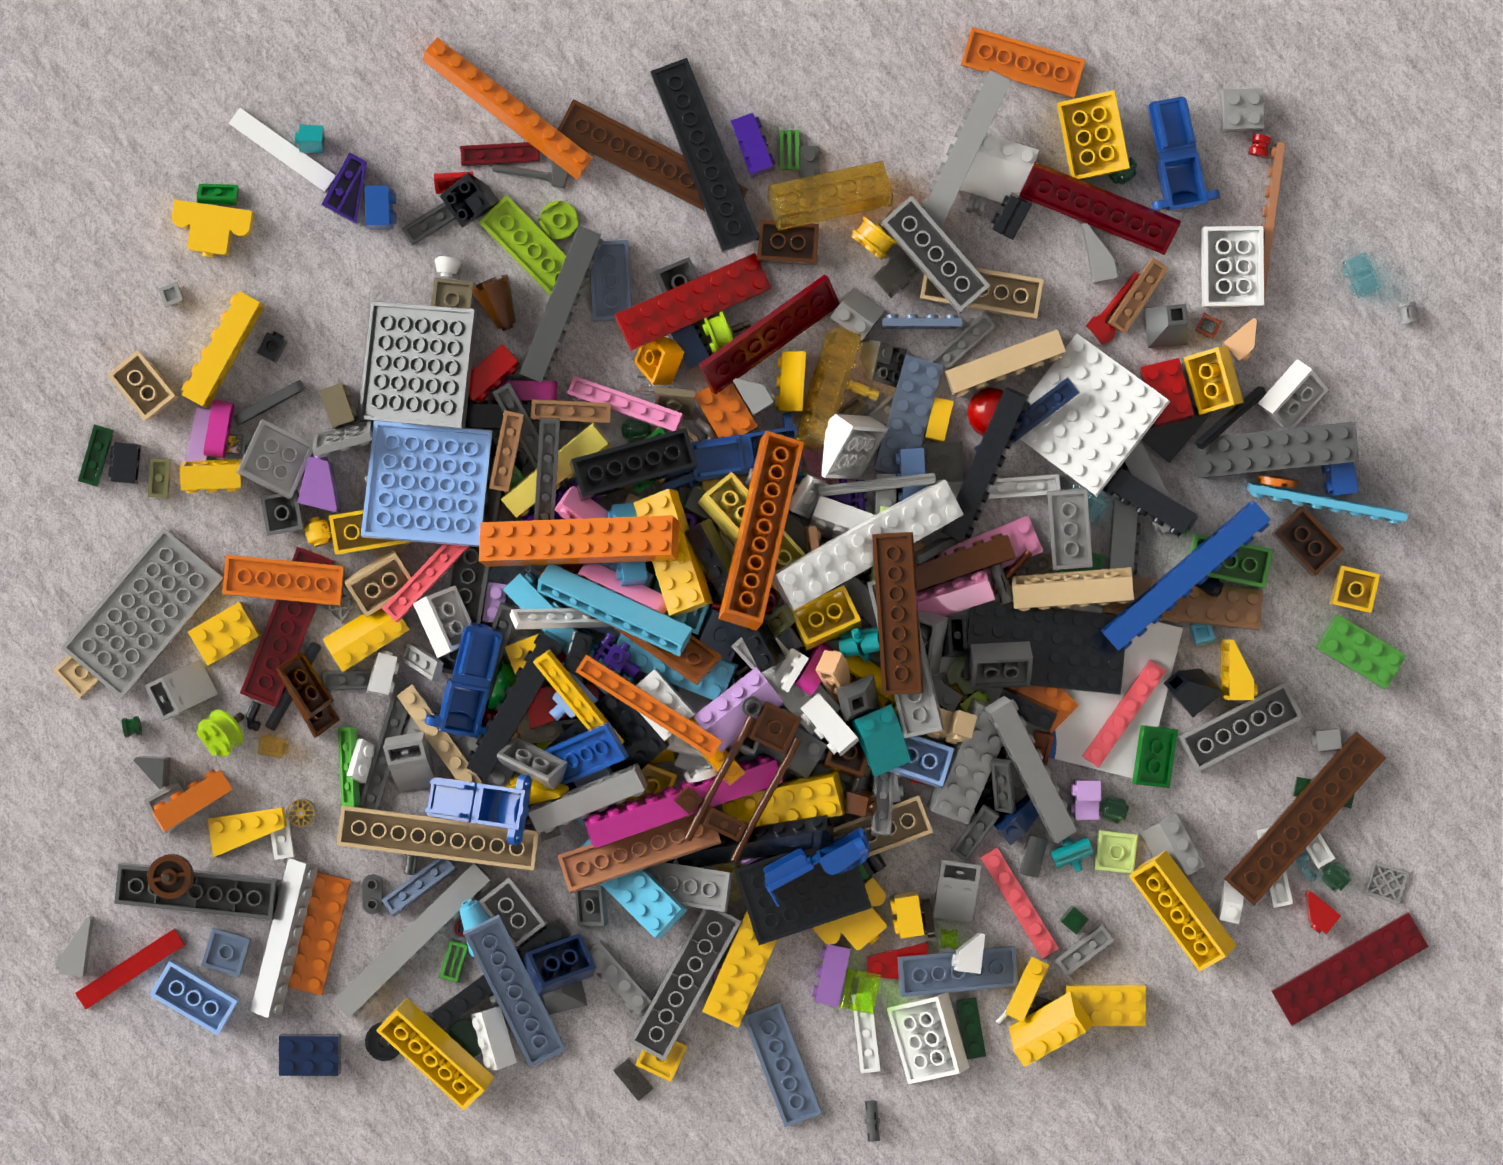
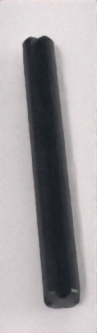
(1228, 419)
(285, 700)

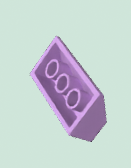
(725, 715)

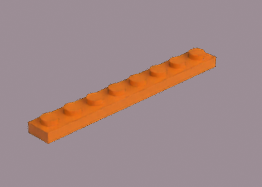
(649, 706)

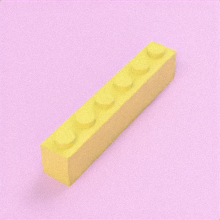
(523, 494)

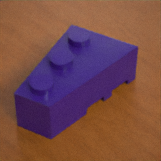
(753, 145)
(346, 189)

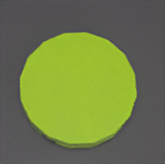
(559, 220)

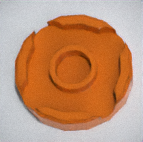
(1277, 481)

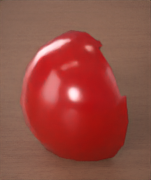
(982, 408)

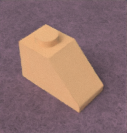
(1242, 341)

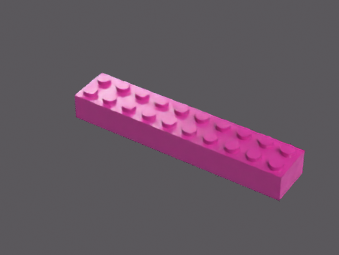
(661, 807)

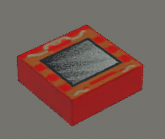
(1208, 326)

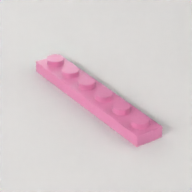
(625, 404)

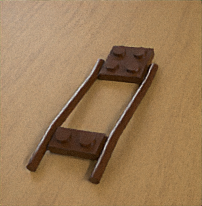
(772, 728)

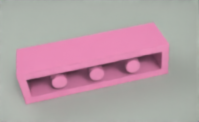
(573, 508)
(957, 595)

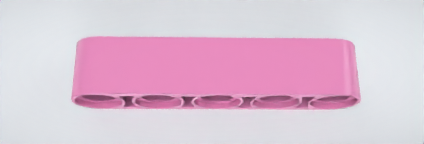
(638, 593)

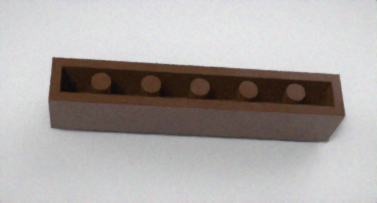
(964, 561)

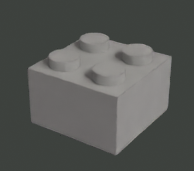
(1242, 110)

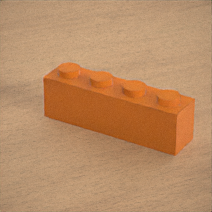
(191, 801)

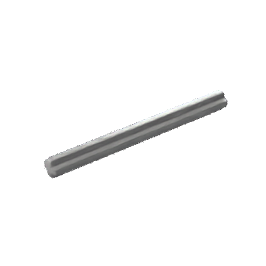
(877, 484)

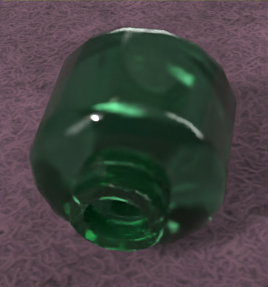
(1125, 176)
(635, 430)
(1114, 809)
(1335, 876)

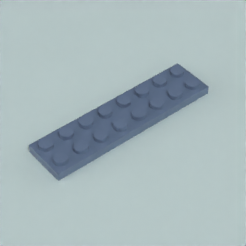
(514, 990)

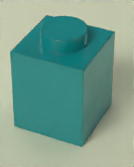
(310, 138)

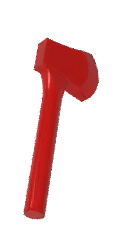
(1098, 326)

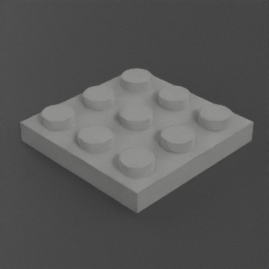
(342, 438)
(275, 459)

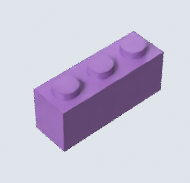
(831, 974)

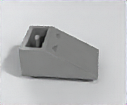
(181, 690)
(409, 761)
(956, 890)

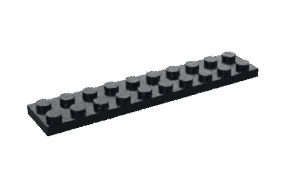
(704, 155)

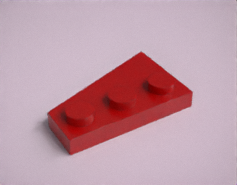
(886, 962)

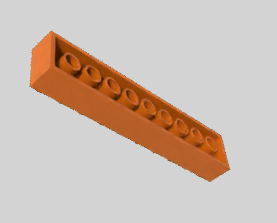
(761, 530)
(579, 541)

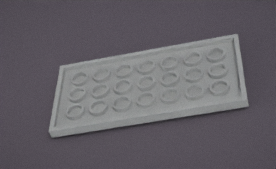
(142, 613)

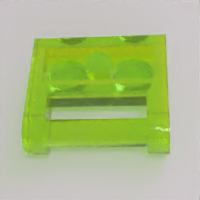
(866, 992)

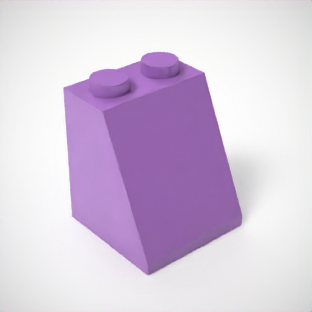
(320, 485)

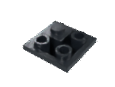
(469, 199)
(1193, 689)

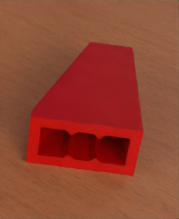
(543, 704)

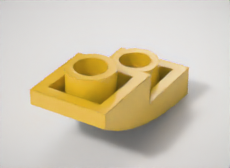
(939, 419)

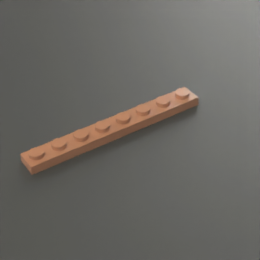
(1269, 210)

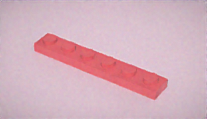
(423, 580)
(1124, 713)
(1019, 902)

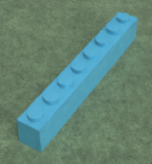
(614, 609)

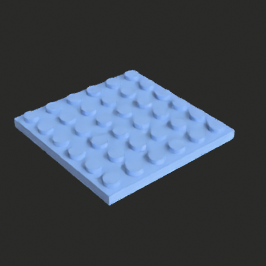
(426, 483)

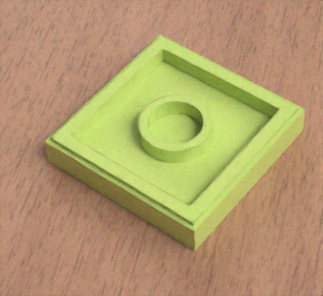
(1116, 851)

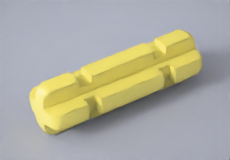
(863, 390)

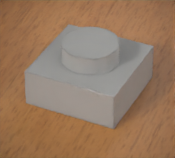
(171, 294)

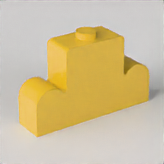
(211, 226)
(859, 927)

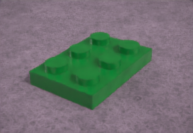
(1155, 756)

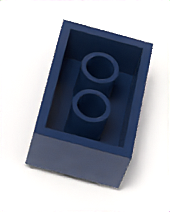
(559, 964)
(309, 1054)

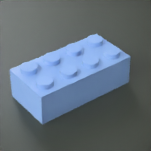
(928, 761)
(195, 997)

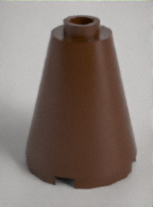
(496, 301)

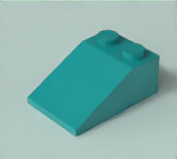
(881, 740)

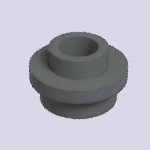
(755, 709)

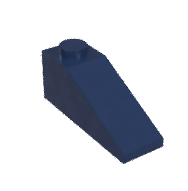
(1017, 824)

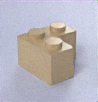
(957, 726)

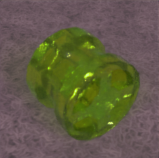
(948, 938)

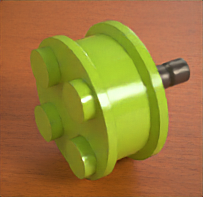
(721, 332)
(221, 732)

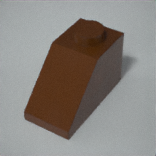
(861, 803)

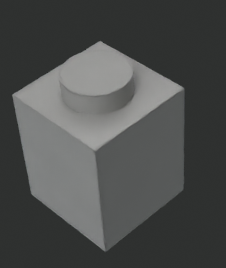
(1326, 739)

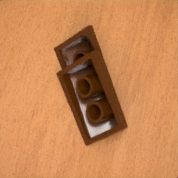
(308, 693)

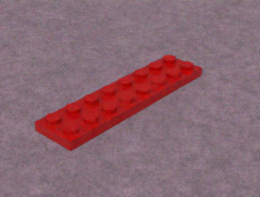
(692, 301)

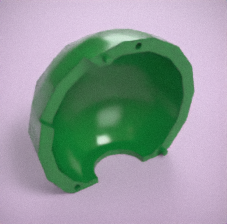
(503, 679)

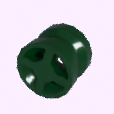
(131, 726)

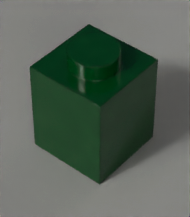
(1074, 919)

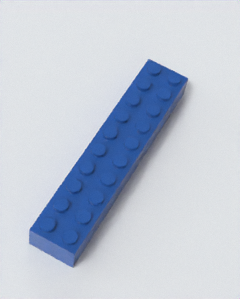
(1186, 574)

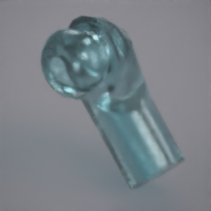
(1304, 868)

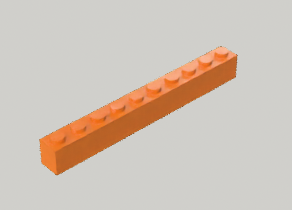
(507, 108)

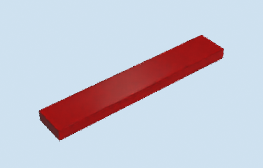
(130, 968)

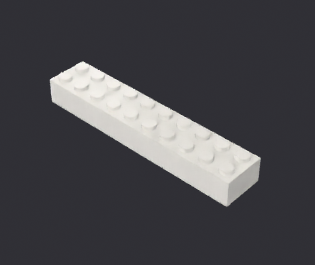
(853, 550)

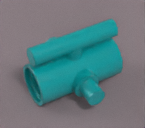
(860, 643)
(1072, 853)

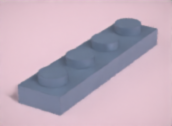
(418, 885)

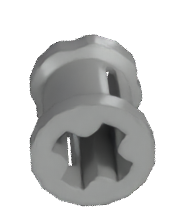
(1412, 319)

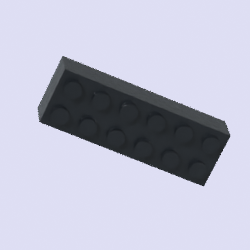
(633, 464)

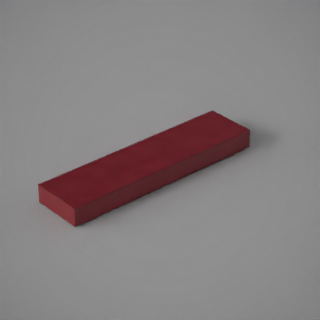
(499, 154)

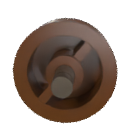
(170, 876)

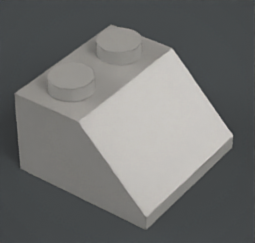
(857, 313)

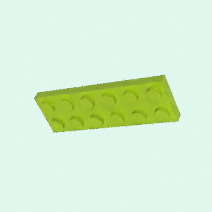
(525, 242)

